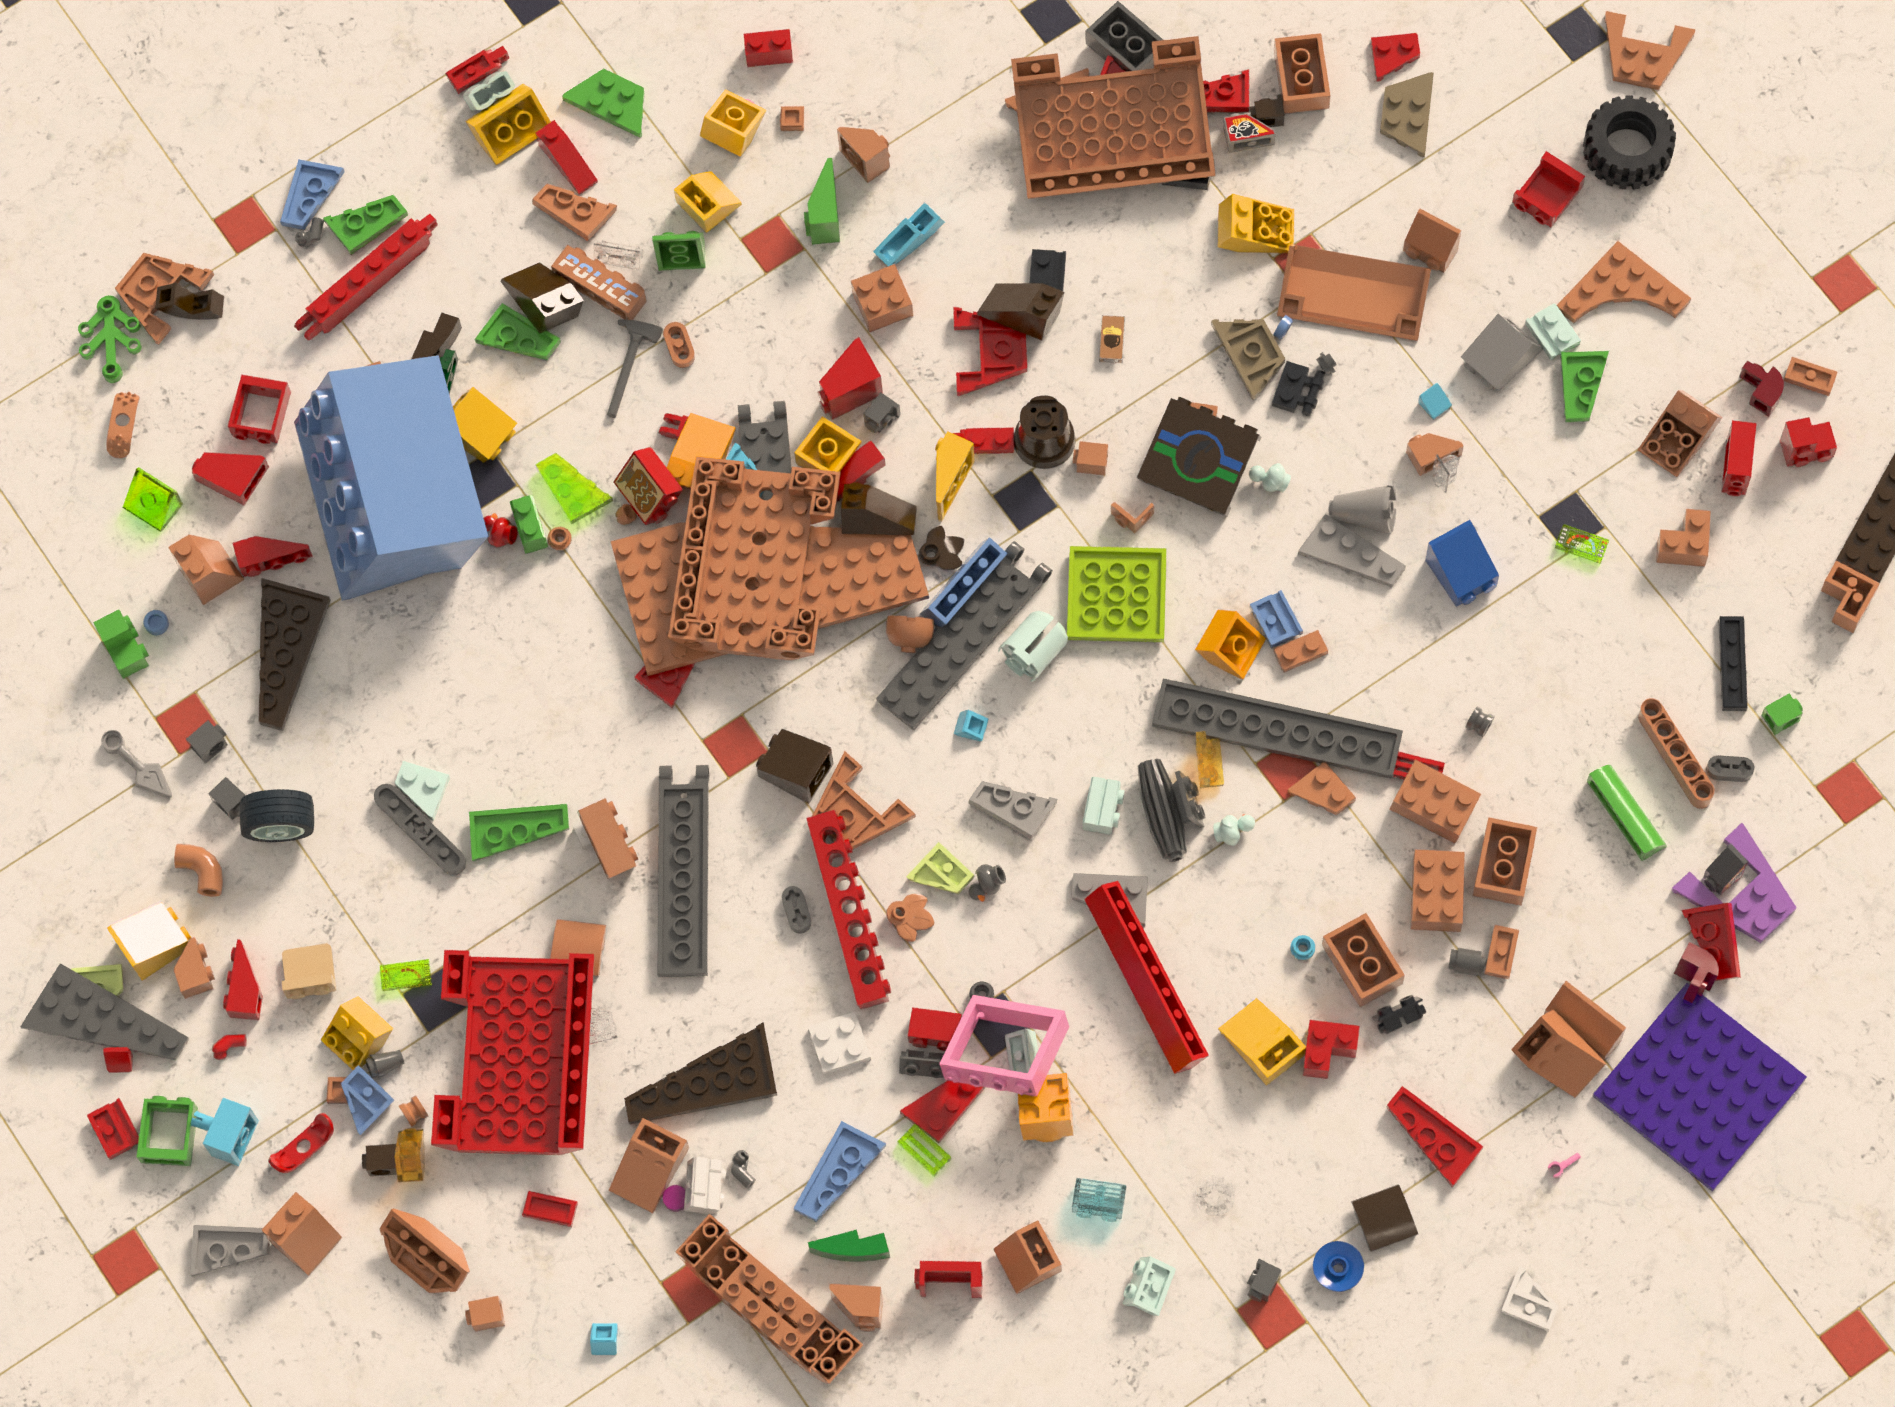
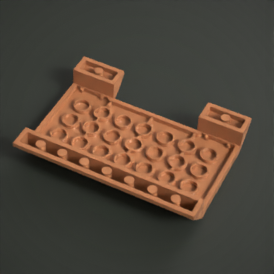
(1114, 125)

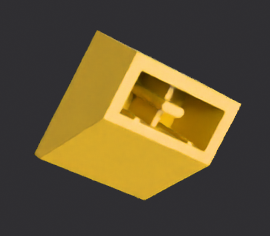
(706, 199)
(356, 1033)

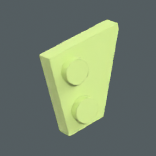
(941, 871)

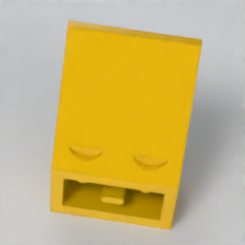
(1254, 226)
(1263, 1041)

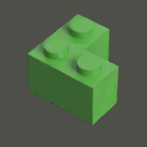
(119, 638)

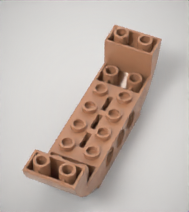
(767, 1302)

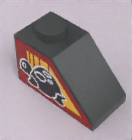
(1725, 870)

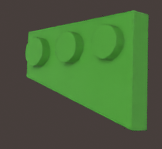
(516, 334)

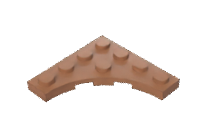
(1622, 278)

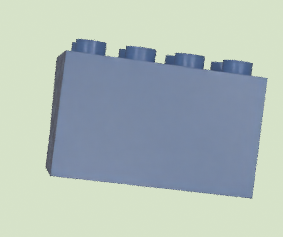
(389, 475)

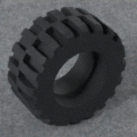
(1632, 115)

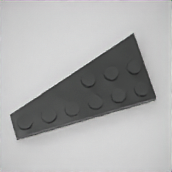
(89, 1013)

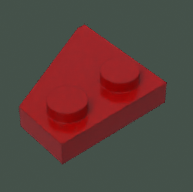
(1393, 52)

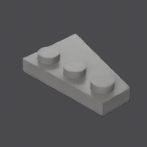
(1015, 809)
(1133, 886)
(224, 1246)

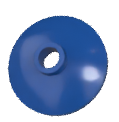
(1338, 1254)

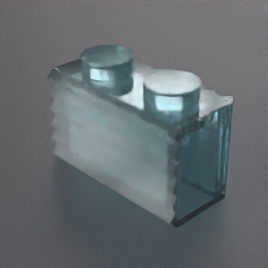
(1099, 1199)

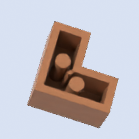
(1688, 545)
(1853, 591)

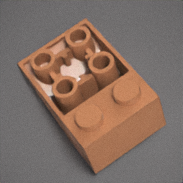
(1679, 433)
(1558, 1054)
(648, 1165)

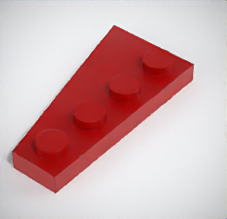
(1436, 1136)

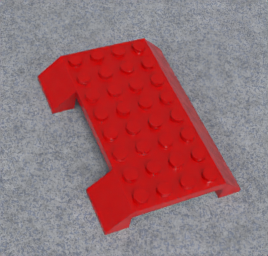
(521, 1055)

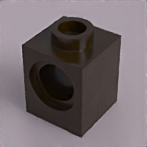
(379, 1160)

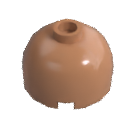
(909, 632)

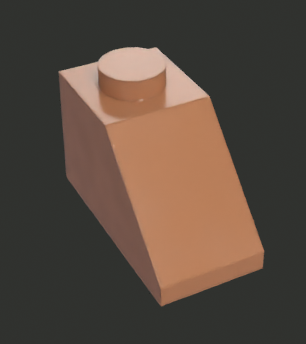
(1424, 448)

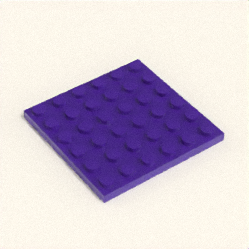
(1699, 1087)

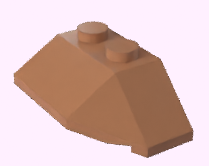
(424, 1252)

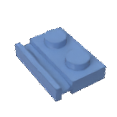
(1276, 619)

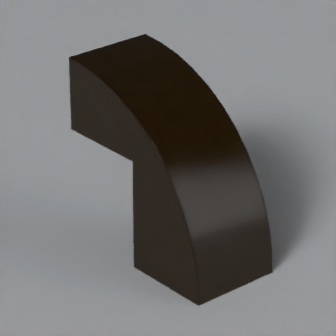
(183, 303)

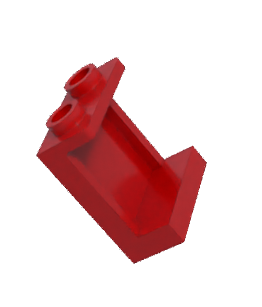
(1549, 190)
(949, 1272)

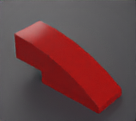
(860, 466)

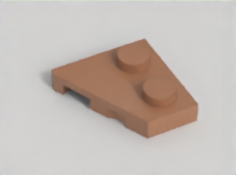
(1323, 789)

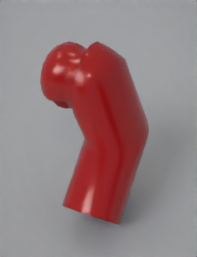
(226, 1042)

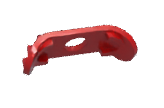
(317, 1134)

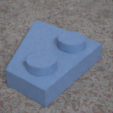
(365, 1098)

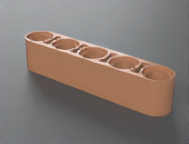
(1675, 741)

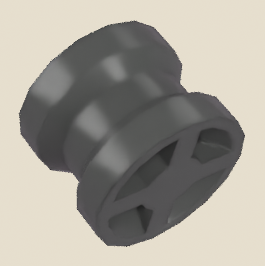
(1480, 721)

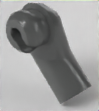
(312, 236)
(739, 1168)

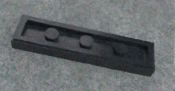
(1733, 663)

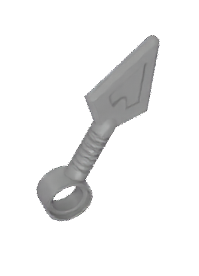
(148, 775)

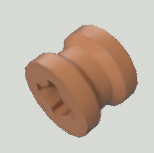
(413, 1111)

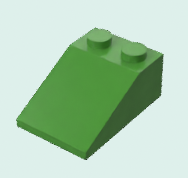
(822, 213)
(679, 250)

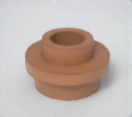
(559, 532)

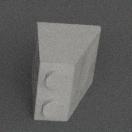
(1500, 352)

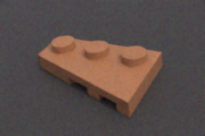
(577, 213)

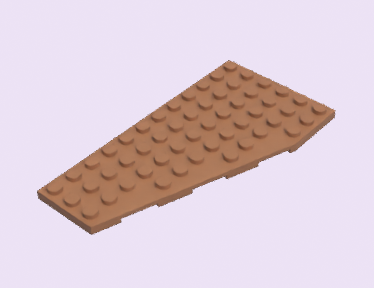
(842, 576)

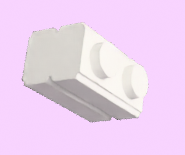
(704, 1186)

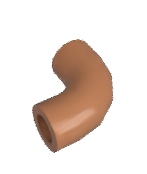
(204, 864)

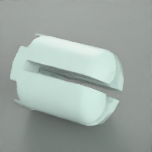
(1041, 656)

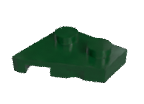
(449, 364)

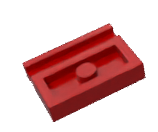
(114, 1128)

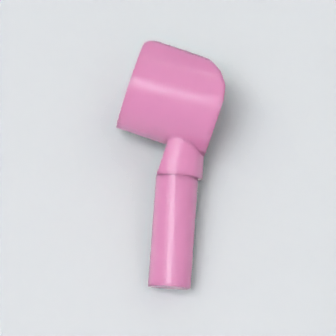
(1564, 1164)

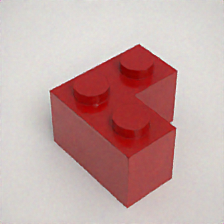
(1807, 442)
(1327, 1040)

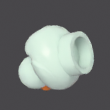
(1273, 479)
(1229, 828)

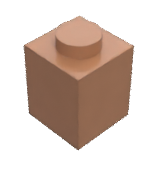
(1091, 458)
(485, 1314)

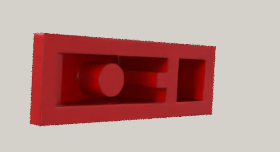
(565, 157)

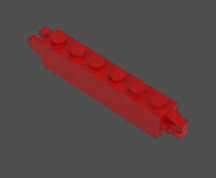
(367, 277)

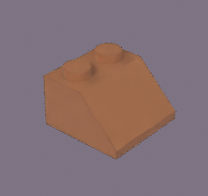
(864, 151)
(1432, 241)
(859, 1304)

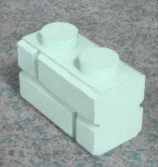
(1102, 805)

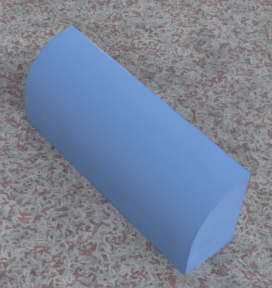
(964, 582)

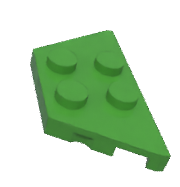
(610, 99)

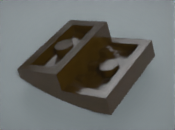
(1384, 1217)

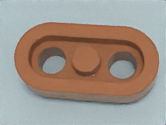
(679, 346)

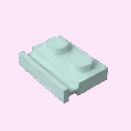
(1552, 331)

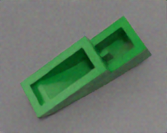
(850, 1248)

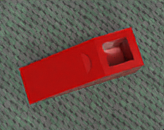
(262, 554)
(244, 994)

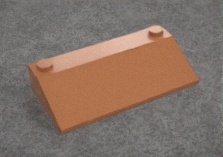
(1354, 292)

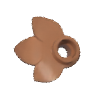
(913, 917)

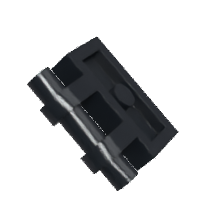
(1291, 385)

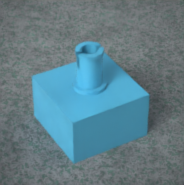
(228, 1131)

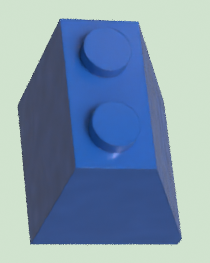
(1462, 564)

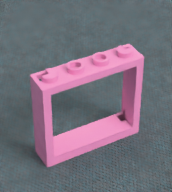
(1011, 1013)

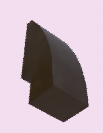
(442, 338)

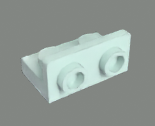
(1148, 1285)

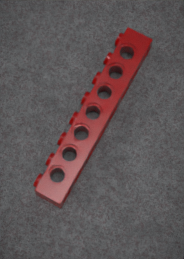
(820, 827)

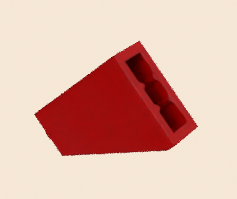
(230, 474)

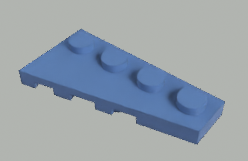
(838, 1168)

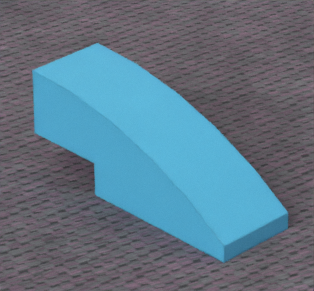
(909, 235)

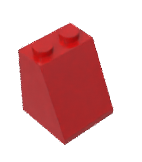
(849, 382)

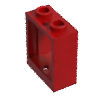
(262, 387)
(1738, 458)

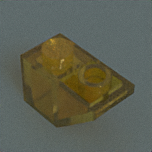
(410, 1155)

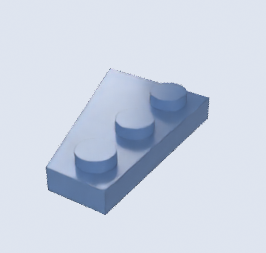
(308, 191)

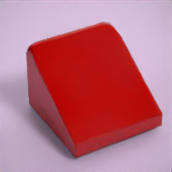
(118, 1059)

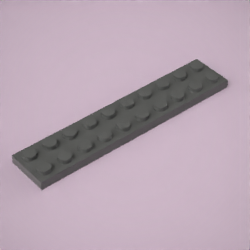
(1277, 728)

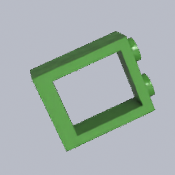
(166, 1156)

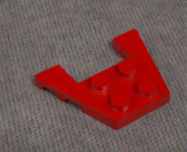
(1001, 352)

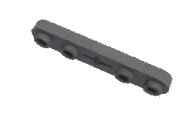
(403, 812)

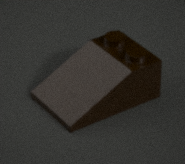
(543, 296)
(1023, 307)
(875, 512)

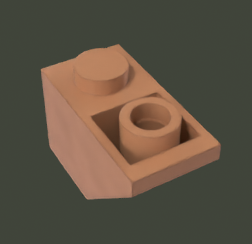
(191, 970)

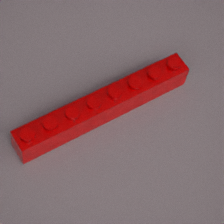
(1146, 977)

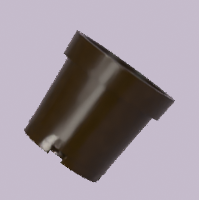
(1044, 447)

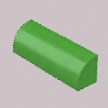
(1625, 812)

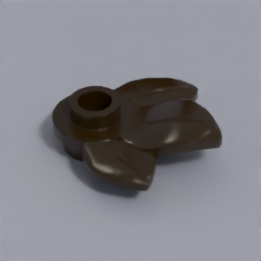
(944, 547)

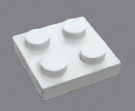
(839, 1043)

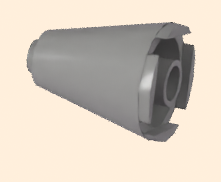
(1366, 508)

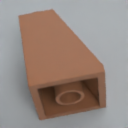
(205, 566)
(301, 1233)

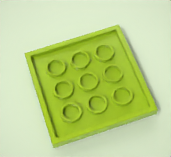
(1116, 594)

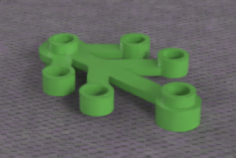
(109, 334)

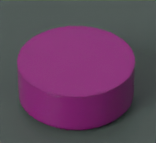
(674, 1198)

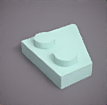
(422, 786)

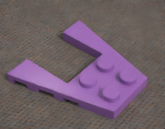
(1760, 905)

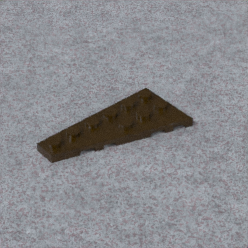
(287, 637)
(719, 1078)

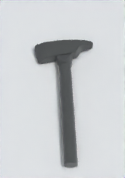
(638, 331)

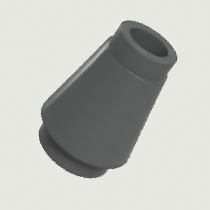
(383, 1063)

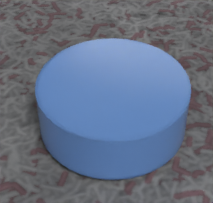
(1283, 327)
(156, 622)

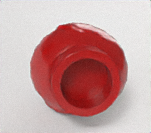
(500, 530)

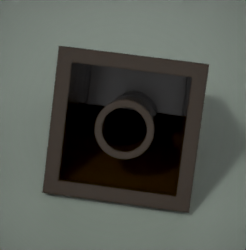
(795, 764)

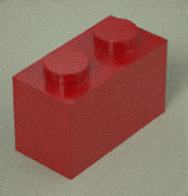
(768, 48)
(932, 1028)

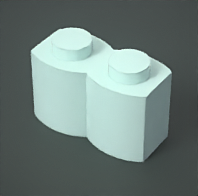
(494, 86)

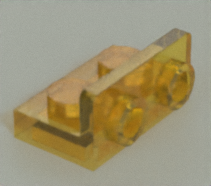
(1209, 761)

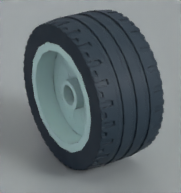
(276, 815)

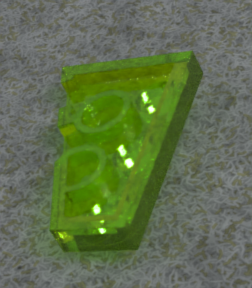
(571, 489)

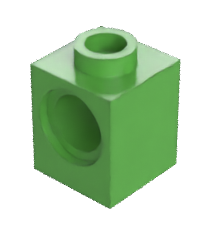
(1782, 713)

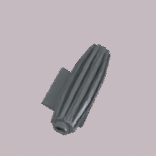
(1168, 807)

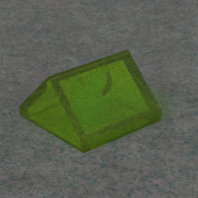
(151, 500)

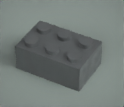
(1123, 38)

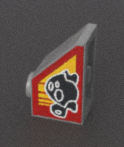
(1246, 133)

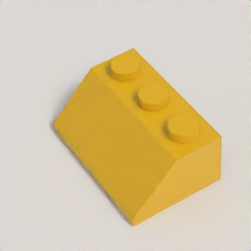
(508, 123)

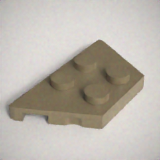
(1407, 112)
(1250, 351)

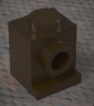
(1269, 111)

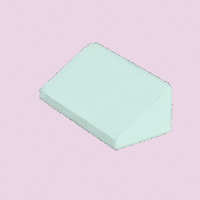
(1021, 1049)

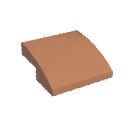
(578, 938)

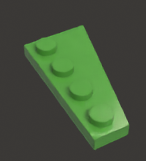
(512, 827)

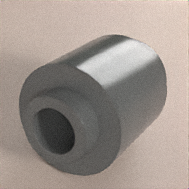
(1466, 961)

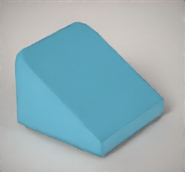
(1434, 401)
(971, 725)
(604, 1338)

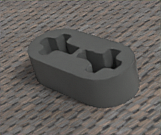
(1730, 774)
(802, 908)

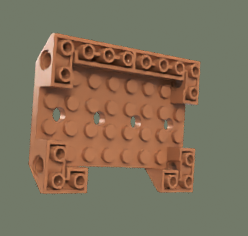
(722, 559)

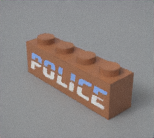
(599, 283)

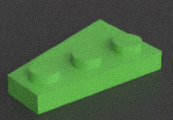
(364, 224)
(1581, 382)

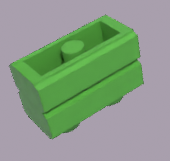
(528, 524)

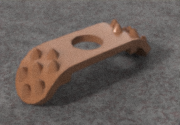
(118, 436)

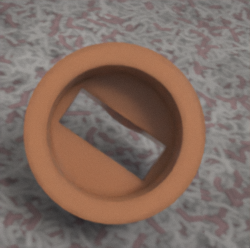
(625, 514)

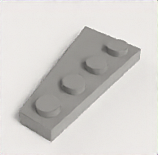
(1341, 547)

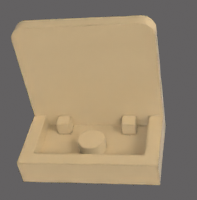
(308, 971)

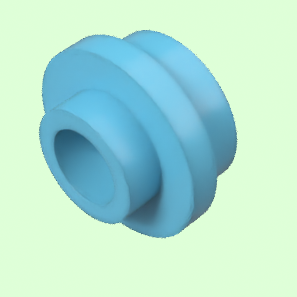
(1302, 940)

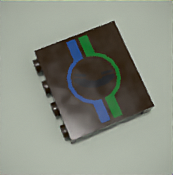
(1198, 455)

